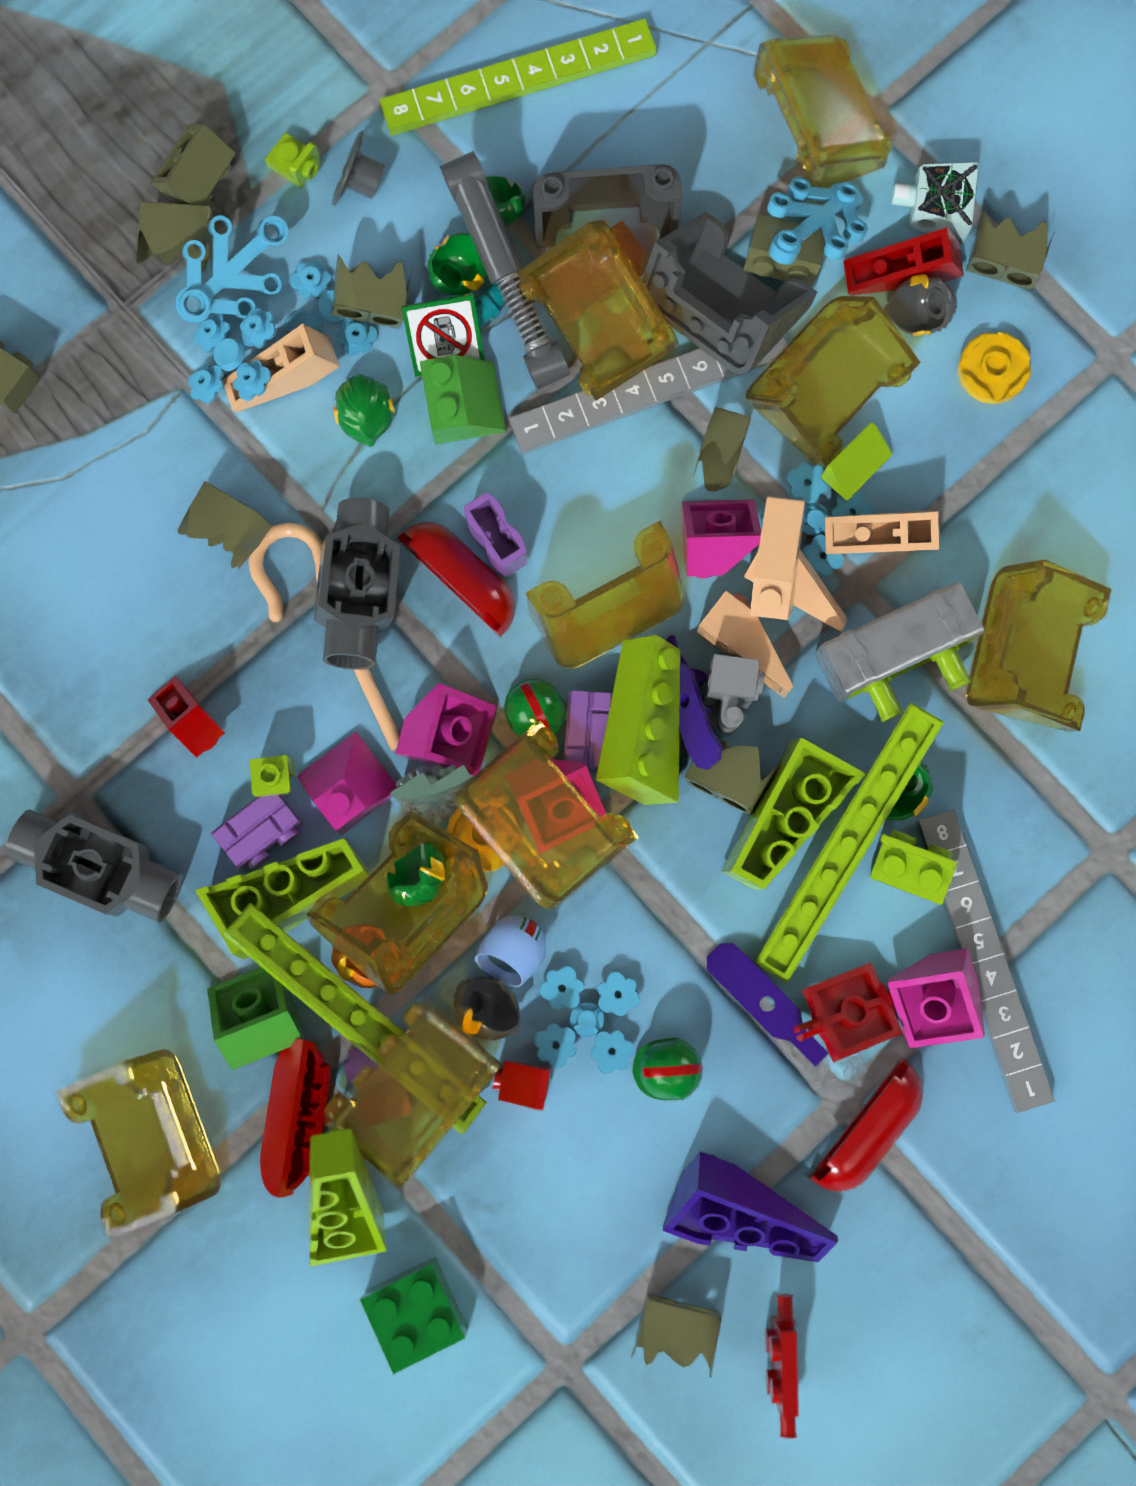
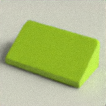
(857, 462)

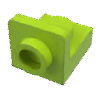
(294, 160)
(271, 775)

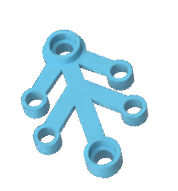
(840, 199)
(226, 272)

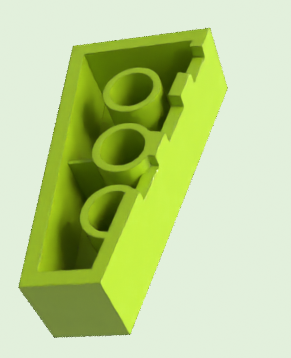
(643, 723)
(790, 812)
(285, 888)
(343, 1202)

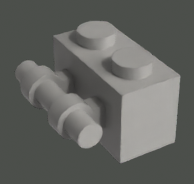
(732, 686)

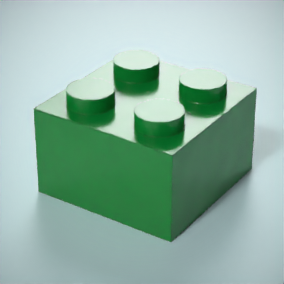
(414, 1315)

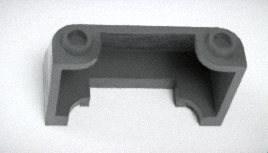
(649, 187)
(716, 301)

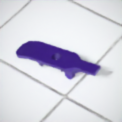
(693, 717)
(749, 987)

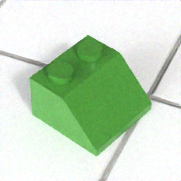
(461, 398)
(252, 1017)

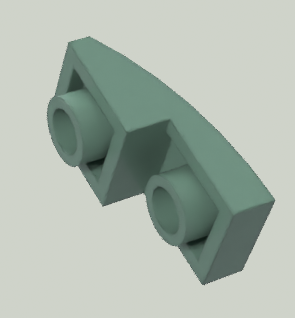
(419, 789)

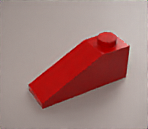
(889, 266)

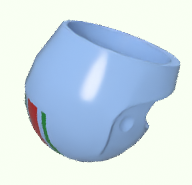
(517, 943)

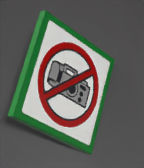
(442, 329)

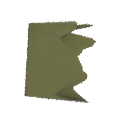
(169, 226)
(1007, 255)
(367, 298)
(722, 447)
(226, 521)
(734, 778)
(677, 1330)

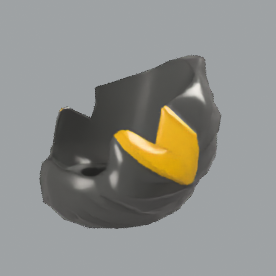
(922, 305)
(486, 1008)

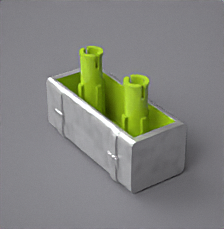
(901, 642)

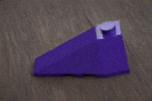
(731, 1206)

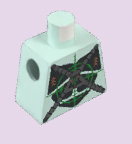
(940, 198)

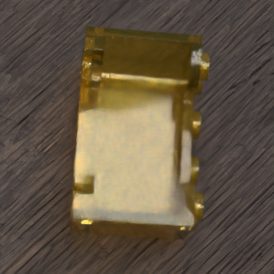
(412, 1092)

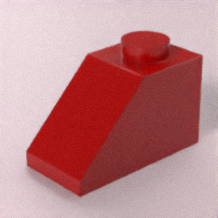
(186, 717)
(522, 1084)

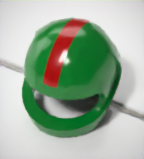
(534, 702)
(667, 1069)

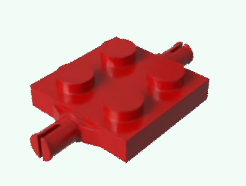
(850, 1013)
(783, 1377)

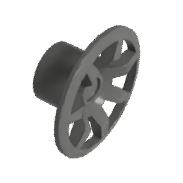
(359, 173)

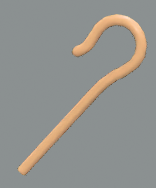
(275, 609)

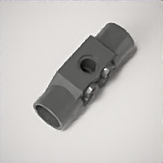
(356, 584)
(93, 865)

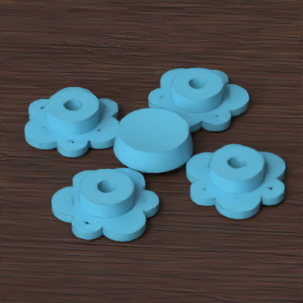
(318, 288)
(230, 354)
(815, 514)
(586, 1020)

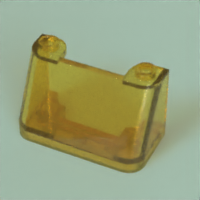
(823, 107)
(600, 307)
(831, 374)
(613, 612)
(1032, 643)
(541, 820)
(395, 940)
(146, 1139)

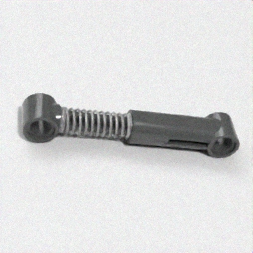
(501, 262)

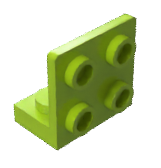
(913, 868)

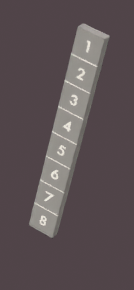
(647, 389)
(998, 994)

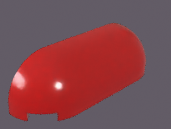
(462, 573)
(293, 1116)
(872, 1131)

